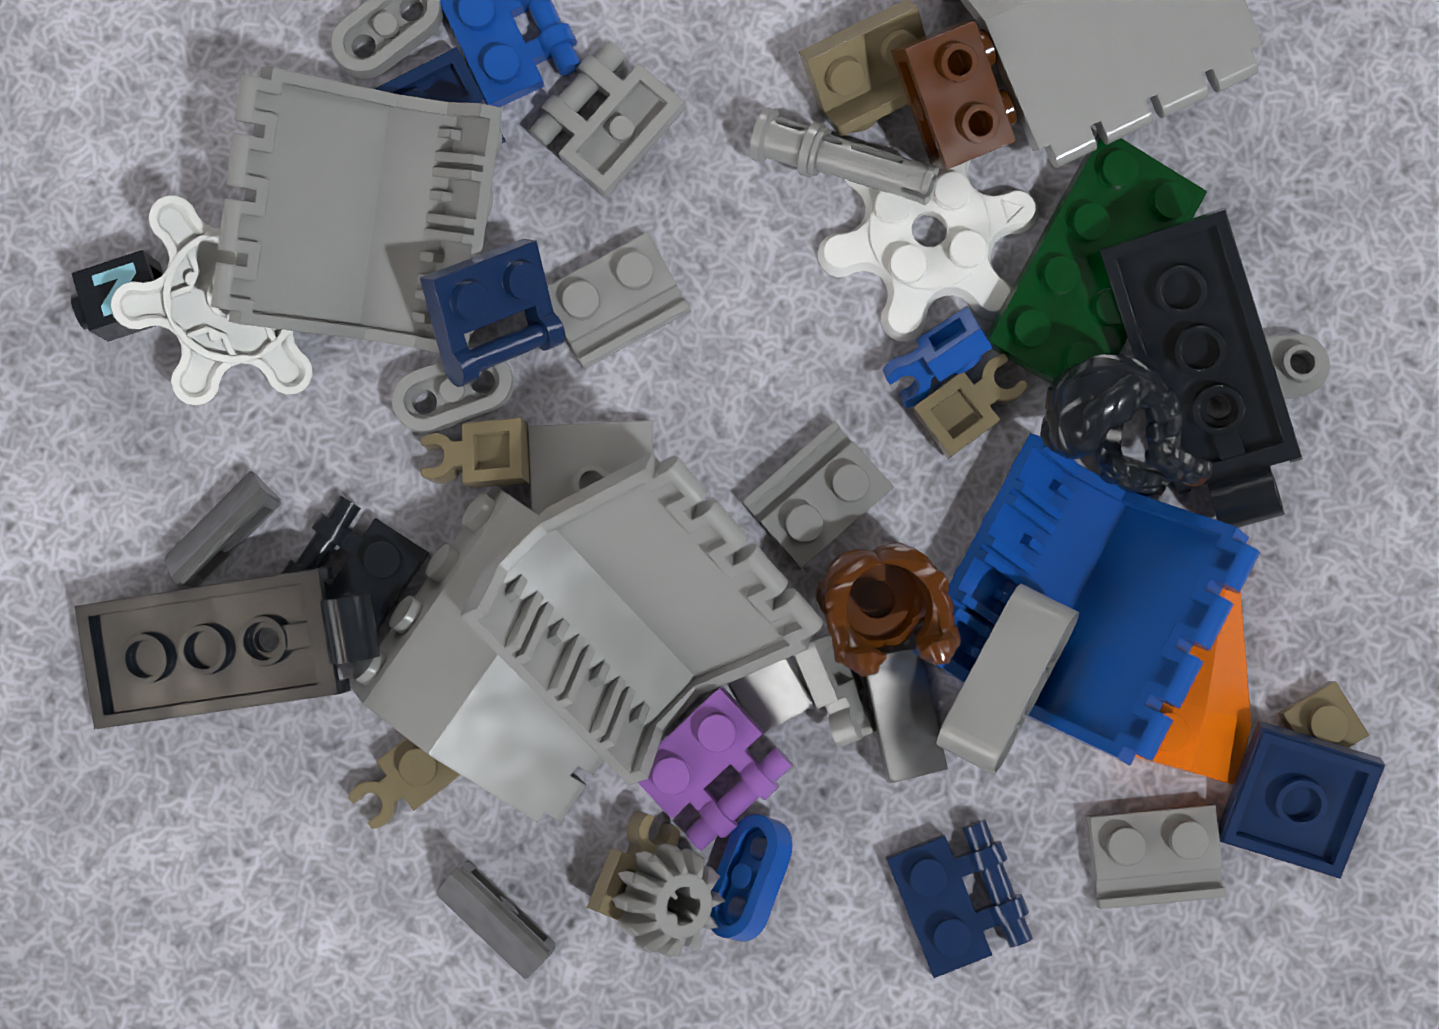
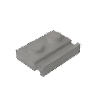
(617, 300)
(817, 494)
(1156, 856)

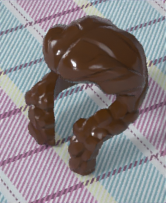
(883, 601)

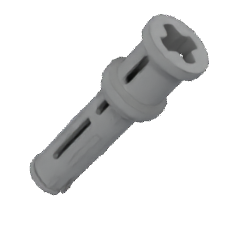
(816, 151)

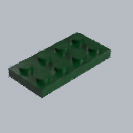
(1063, 296)

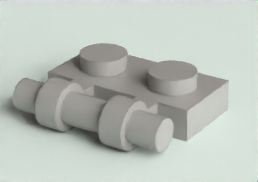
(619, 130)

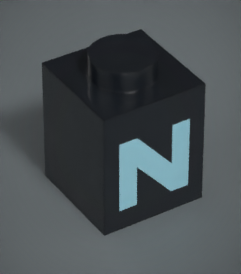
(98, 284)

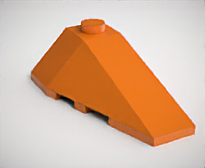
(1215, 717)

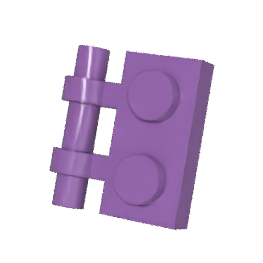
(698, 753)

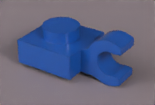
(942, 351)

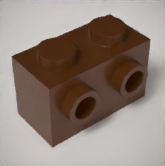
(955, 94)

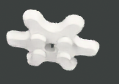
(923, 274)
(183, 305)

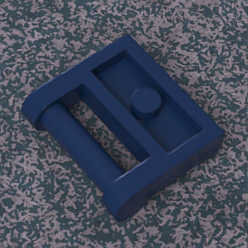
(483, 293)

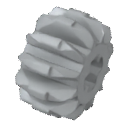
(668, 900)

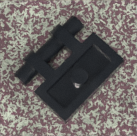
(378, 563)

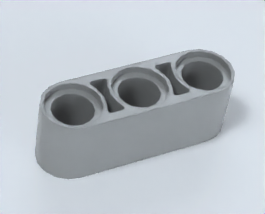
(1007, 678)

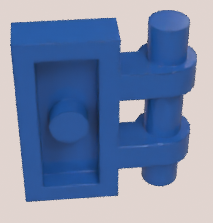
(497, 50)

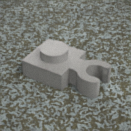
(836, 689)

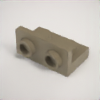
(855, 70)

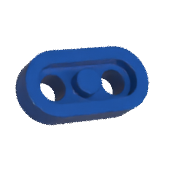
(751, 876)

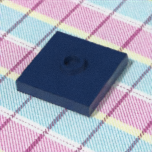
(1300, 799)

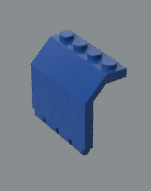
(1133, 572)

